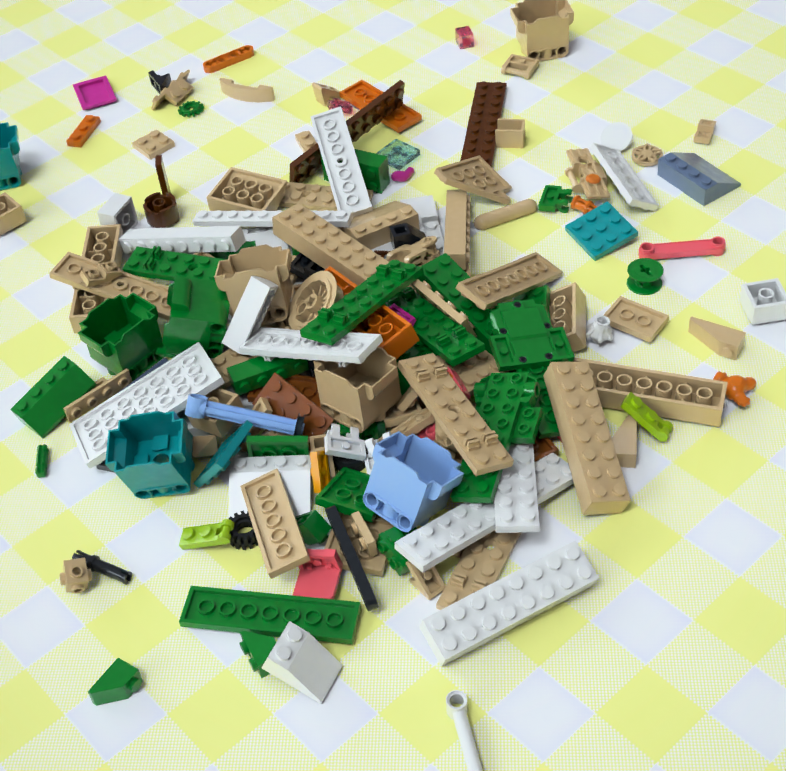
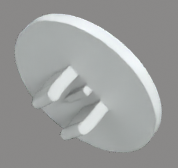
(617, 136)

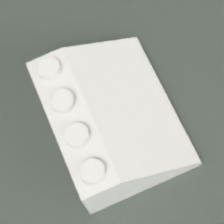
(294, 473)

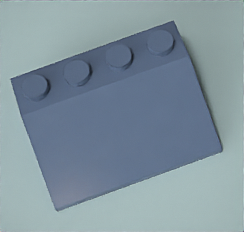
(695, 177)

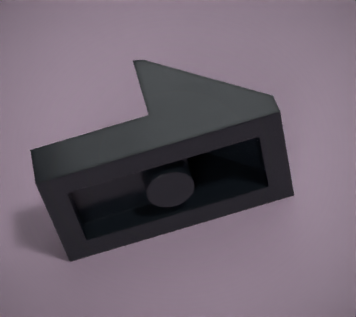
(159, 82)

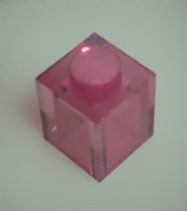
(464, 37)

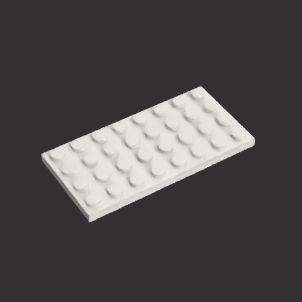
(160, 390)

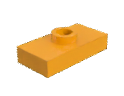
(319, 470)

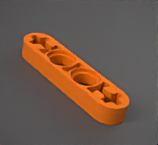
(228, 59)

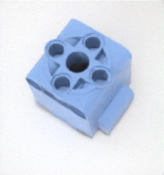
(410, 480)

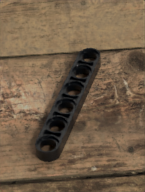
(351, 558)

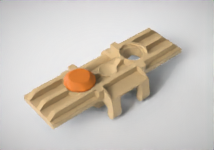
(591, 175)

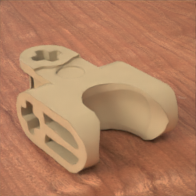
(417, 253)

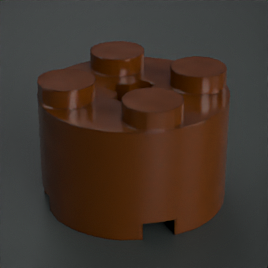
(161, 210)

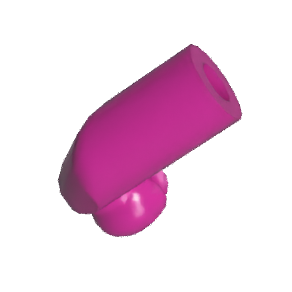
(402, 176)

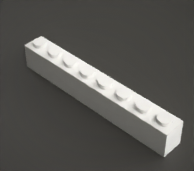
(185, 239)

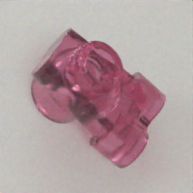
(345, 105)

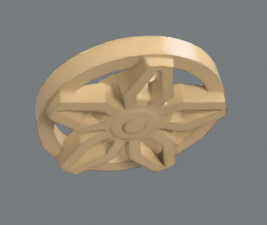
(646, 153)

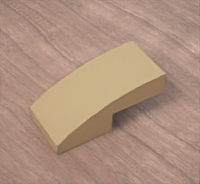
(704, 131)

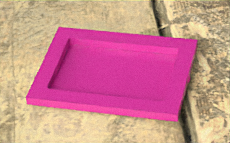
(94, 93)

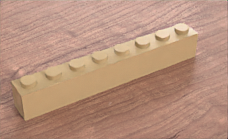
(457, 227)

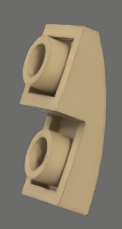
(105, 272)

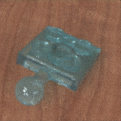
(399, 153)

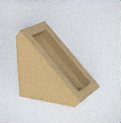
(204, 445)

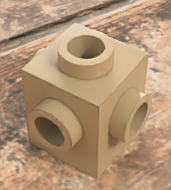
(75, 575)

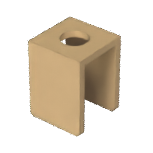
(510, 133)

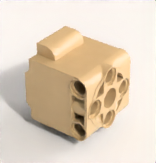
(543, 27)
(259, 261)
(359, 392)

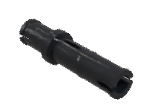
(96, 564)

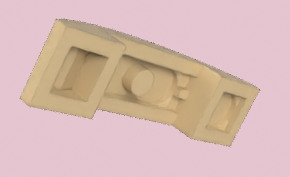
(246, 93)

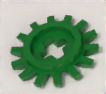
(184, 110)

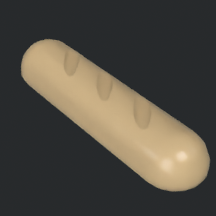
(505, 214)

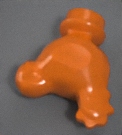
(737, 387)

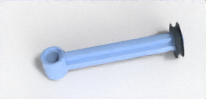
(199, 406)

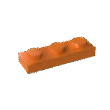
(83, 131)

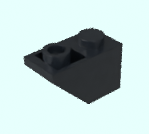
(404, 234)

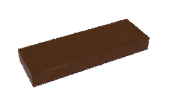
(162, 176)

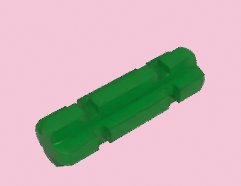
(41, 461)

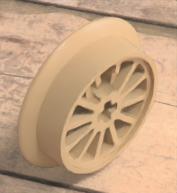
(313, 294)

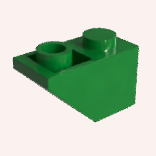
(258, 648)

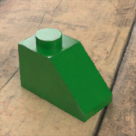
(313, 527)
(116, 683)

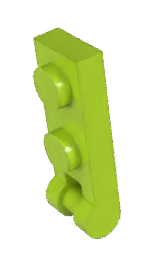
(646, 417)
(206, 535)

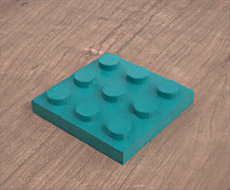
(601, 231)
(221, 458)

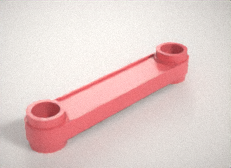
(714, 246)

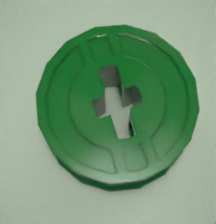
(644, 276)

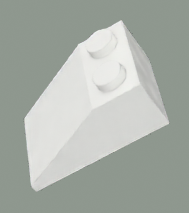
(303, 663)

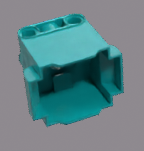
(9, 157)
(152, 454)

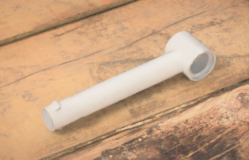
(463, 728)

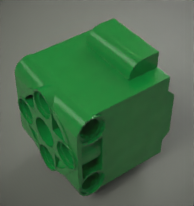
(196, 315)
(123, 335)

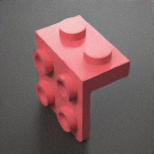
(319, 575)

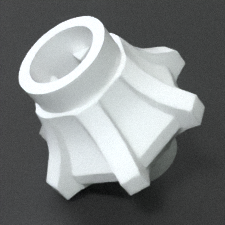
(600, 330)

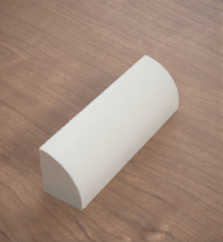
(250, 312)

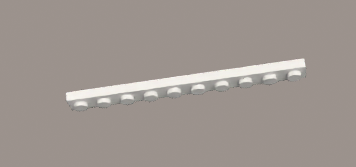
(262, 218)

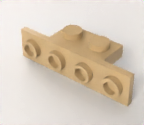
(176, 91)
(100, 393)

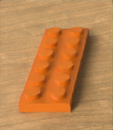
(363, 93)

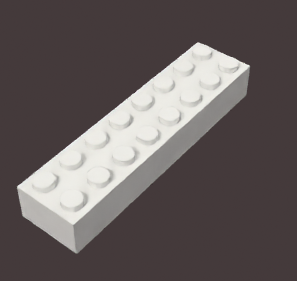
(508, 603)

